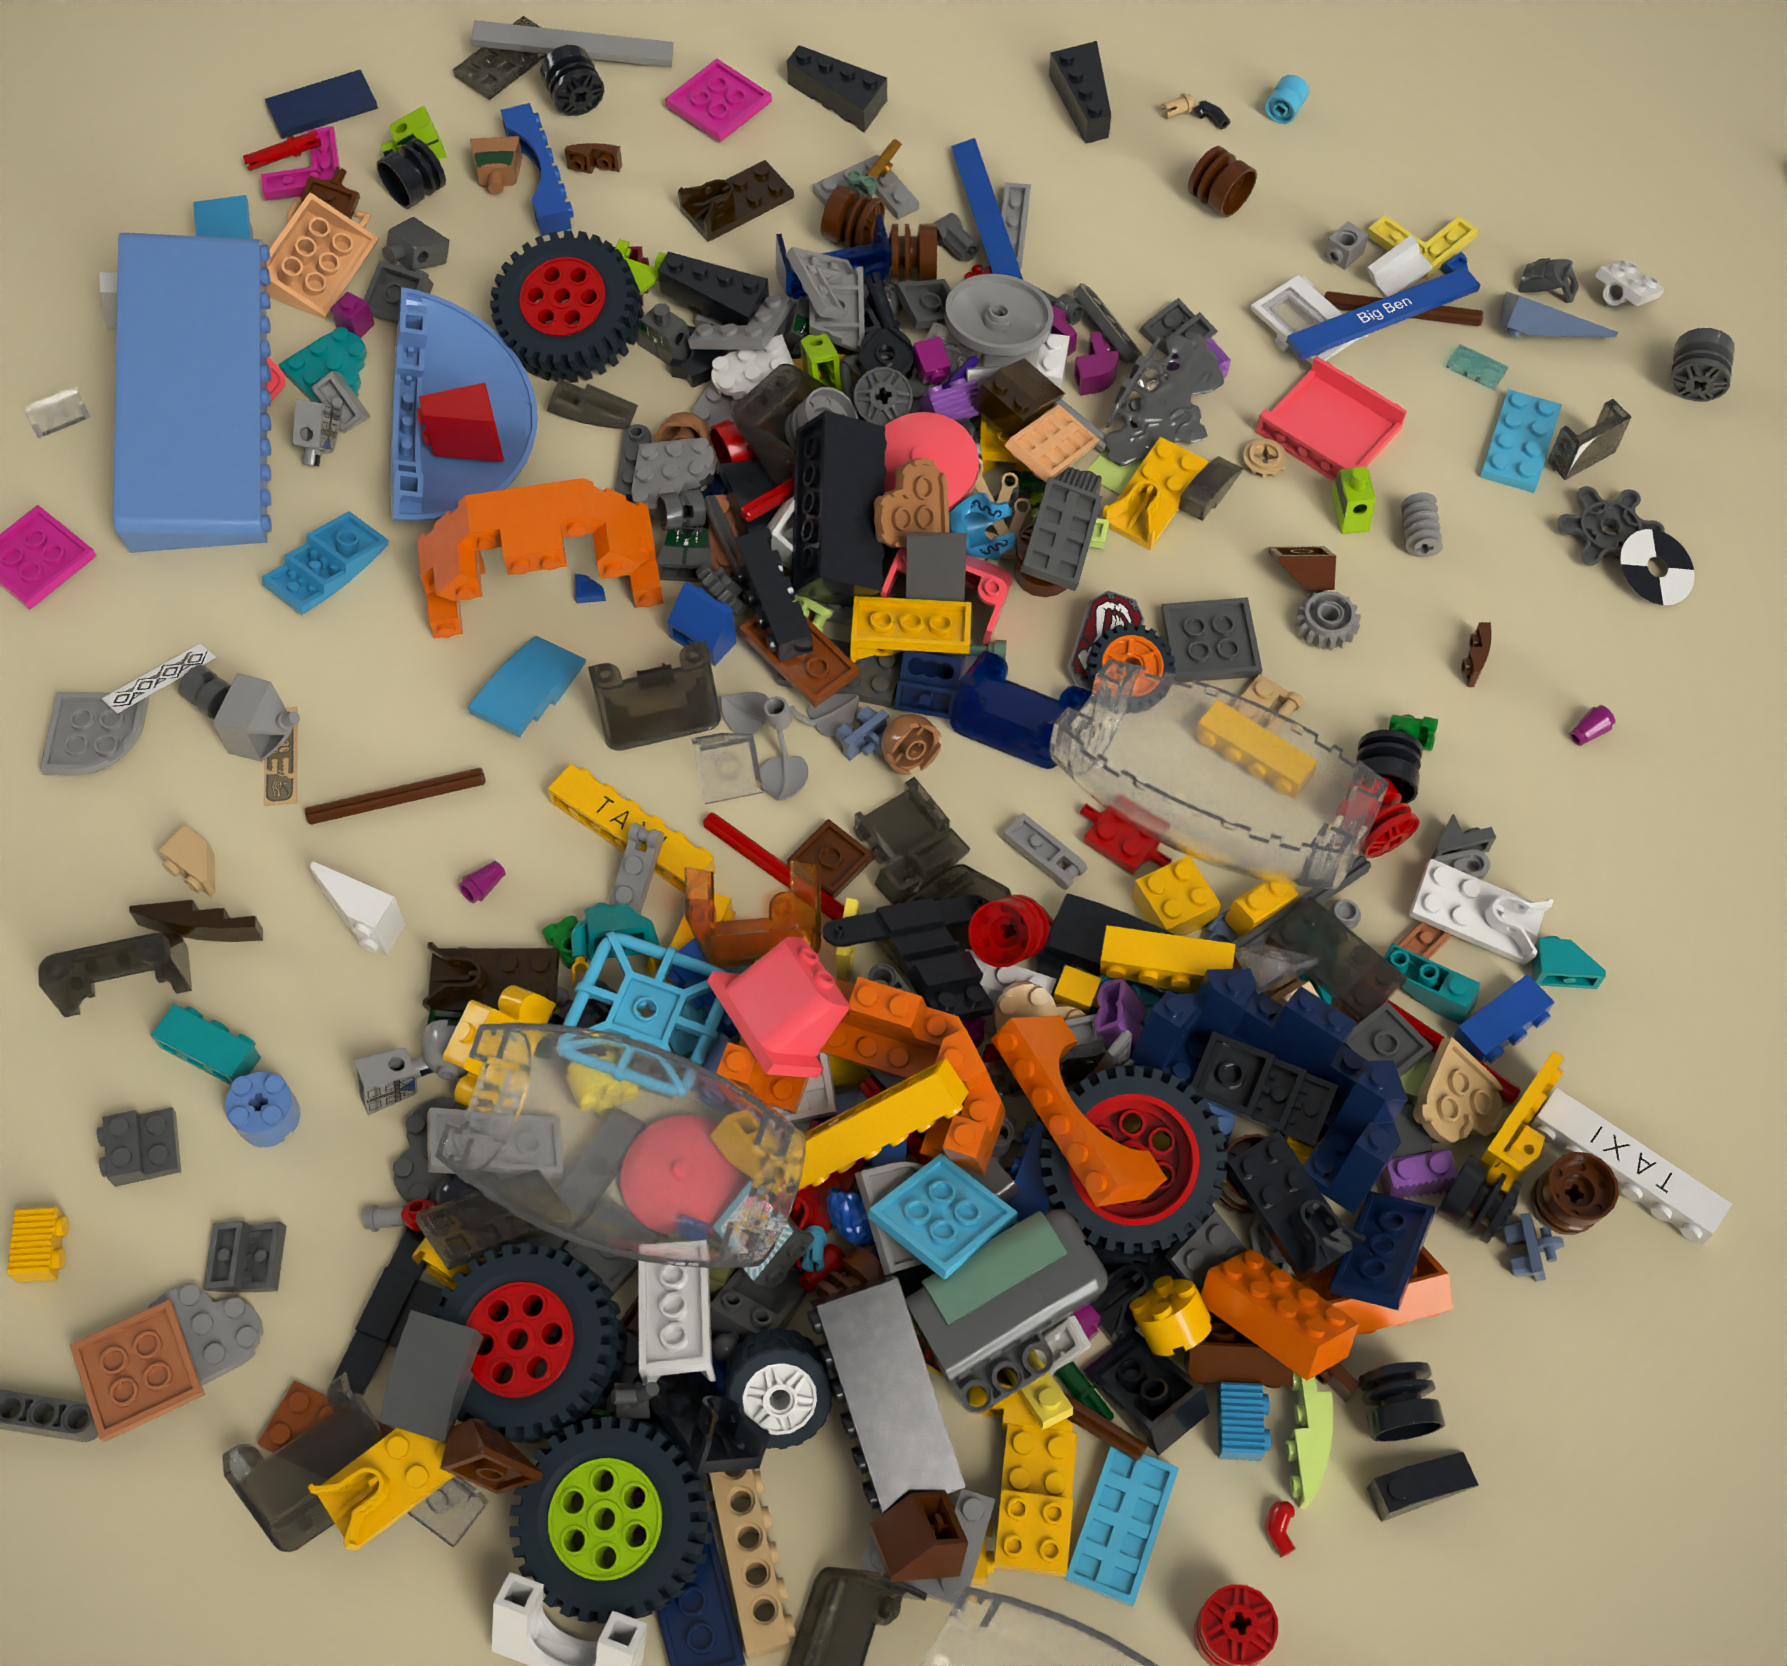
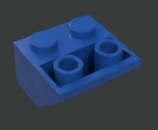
(702, 618)

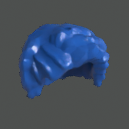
(849, 1217)

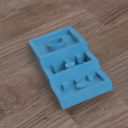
(223, 218)
(325, 562)
(526, 686)

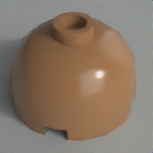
(683, 426)
(910, 743)

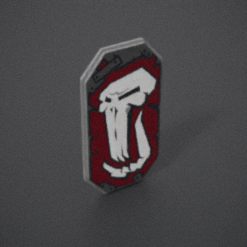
(1101, 615)

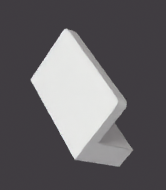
(1399, 267)

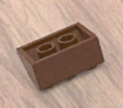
(1233, 1358)

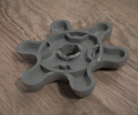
(1599, 513)

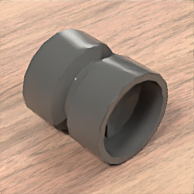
(680, 509)
(204, 690)

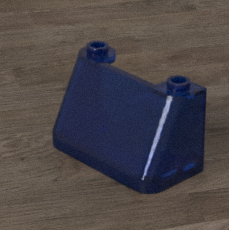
(1009, 714)

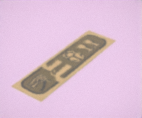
(281, 771)

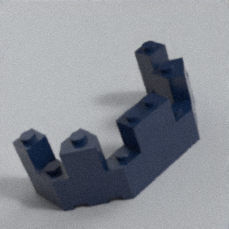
(1306, 1034)

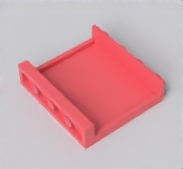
(1332, 421)

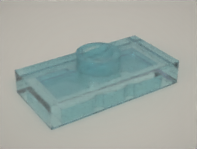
(1477, 367)

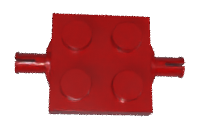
(1121, 841)

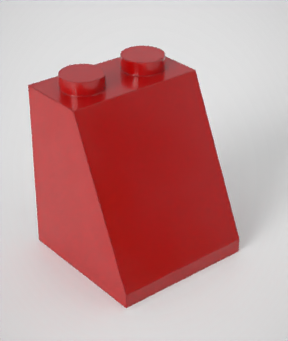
(460, 424)

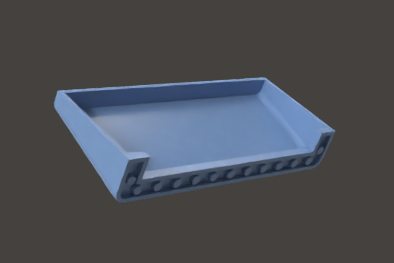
(191, 392)

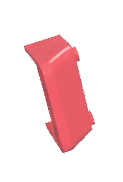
(986, 578)

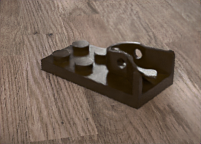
(733, 200)
(485, 972)

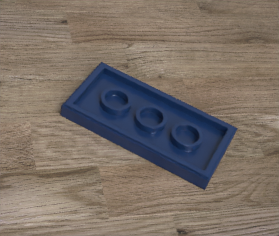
(321, 103)
(1384, 1263)
(701, 1622)

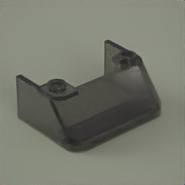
(844, 1614)

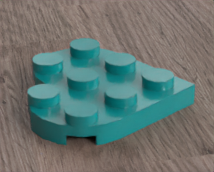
(332, 352)

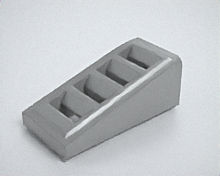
(1118, 1053)

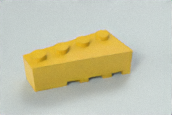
(1162, 959)

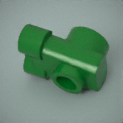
(1422, 729)
(560, 937)

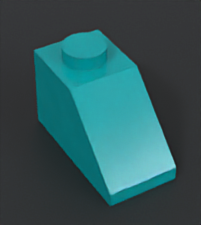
(1565, 965)

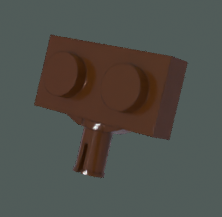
(333, 192)

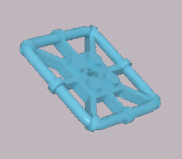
(641, 990)

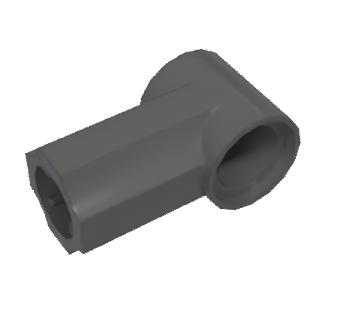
(953, 236)

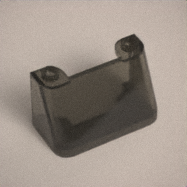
(658, 703)
(72, 974)

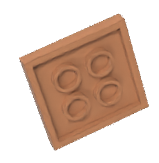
(136, 1370)

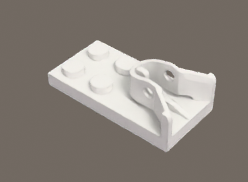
(1478, 912)
(674, 1321)

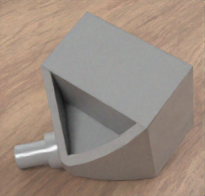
(253, 719)

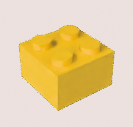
(1176, 898)

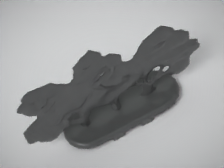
(1168, 407)

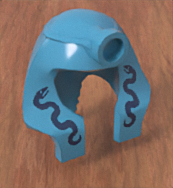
(973, 517)

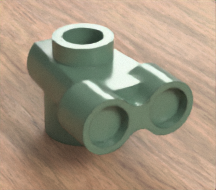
(862, 184)

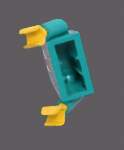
(602, 920)

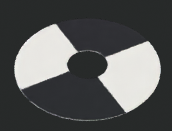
(1634, 562)

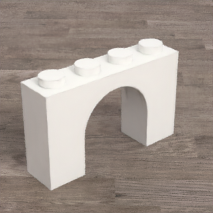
(528, 1636)

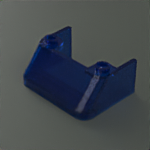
(872, 257)

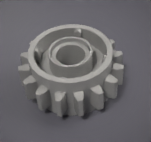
(1314, 617)

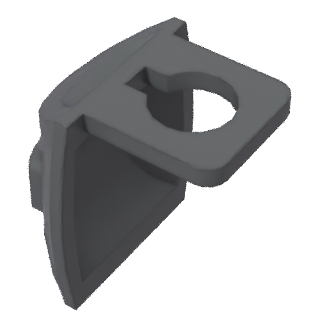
(1550, 275)

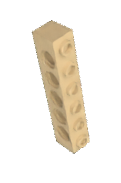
(758, 1636)

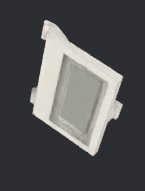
(1295, 308)

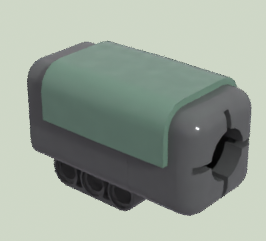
(1002, 1302)

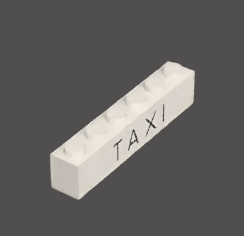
(1639, 1170)

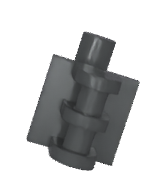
(631, 1400)

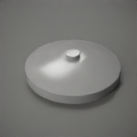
(998, 315)

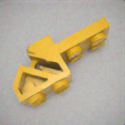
(1035, 1501)

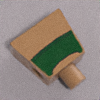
(497, 161)

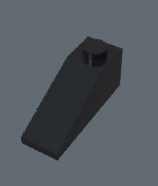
(1420, 1485)

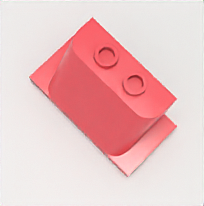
(783, 1007)

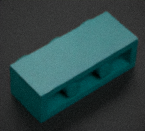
(206, 1044)

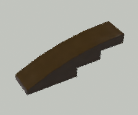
(190, 922)

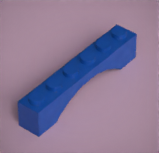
(549, 200)

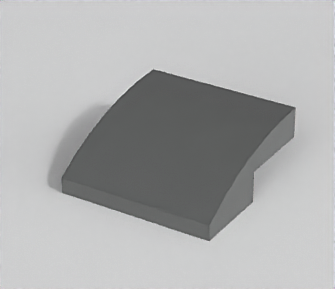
(1173, 320)
(245, 1257)

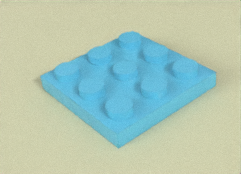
(942, 1215)

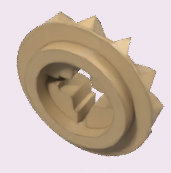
(1275, 455)

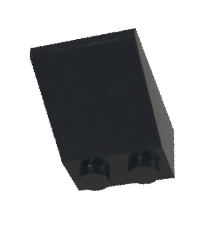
(1148, 1392)

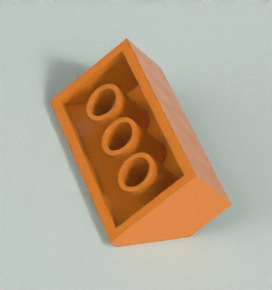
(1425, 1296)

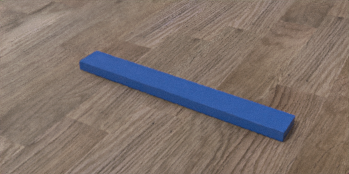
(985, 209)

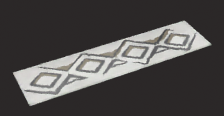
(157, 678)

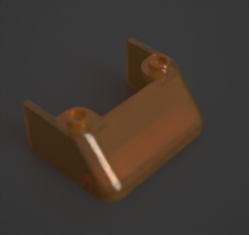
(746, 941)

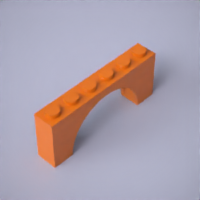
(1103, 1166)

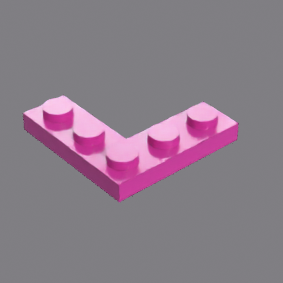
(293, 182)

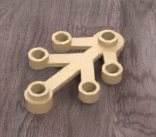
(1004, 495)

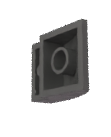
(429, 1376)

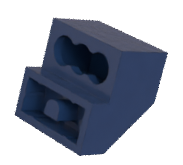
(929, 682)

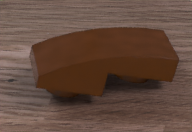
(590, 155)
(1478, 653)

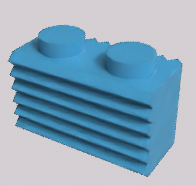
(1241, 1421)

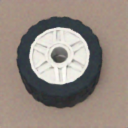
(780, 1385)

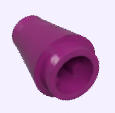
(1592, 725)
(480, 882)

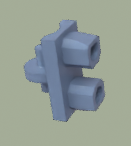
(865, 738)
(1531, 1262)

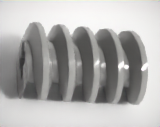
(1421, 525)

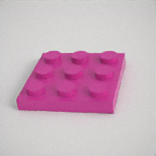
(718, 100)
(39, 556)

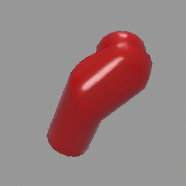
(1277, 1524)

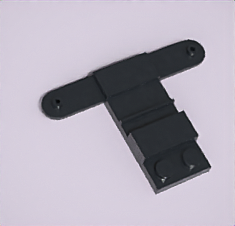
(924, 949)
(388, 1310)

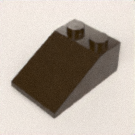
(1016, 396)

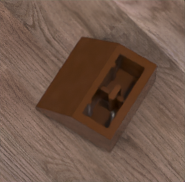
(920, 1538)

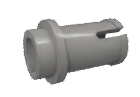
(382, 1217)

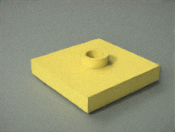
(845, 955)

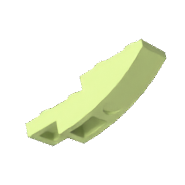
(1311, 1444)

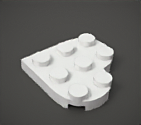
(744, 369)

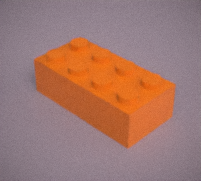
(1279, 1313)

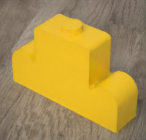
(514, 1006)

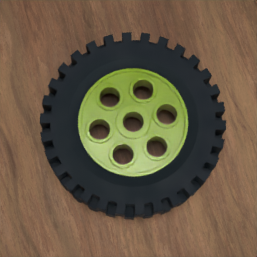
(671, 1514)

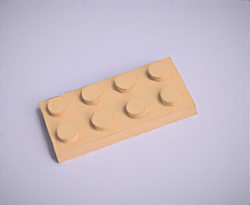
(1051, 443)

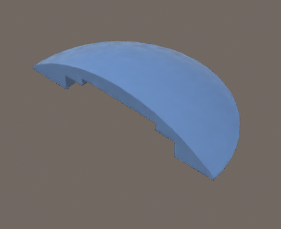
(437, 352)

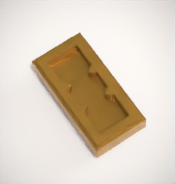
(883, 164)

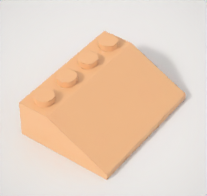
(316, 257)

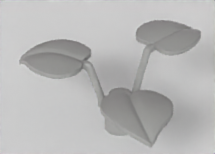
(746, 713)

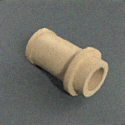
(1184, 103)

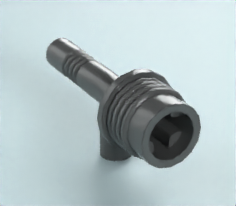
(1073, 309)

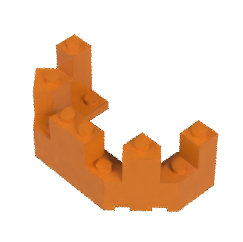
(531, 531)
(897, 1037)

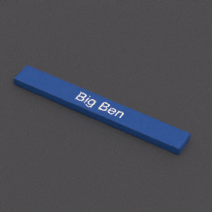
(1382, 313)

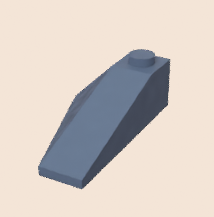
(1536, 319)

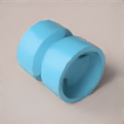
(1287, 99)

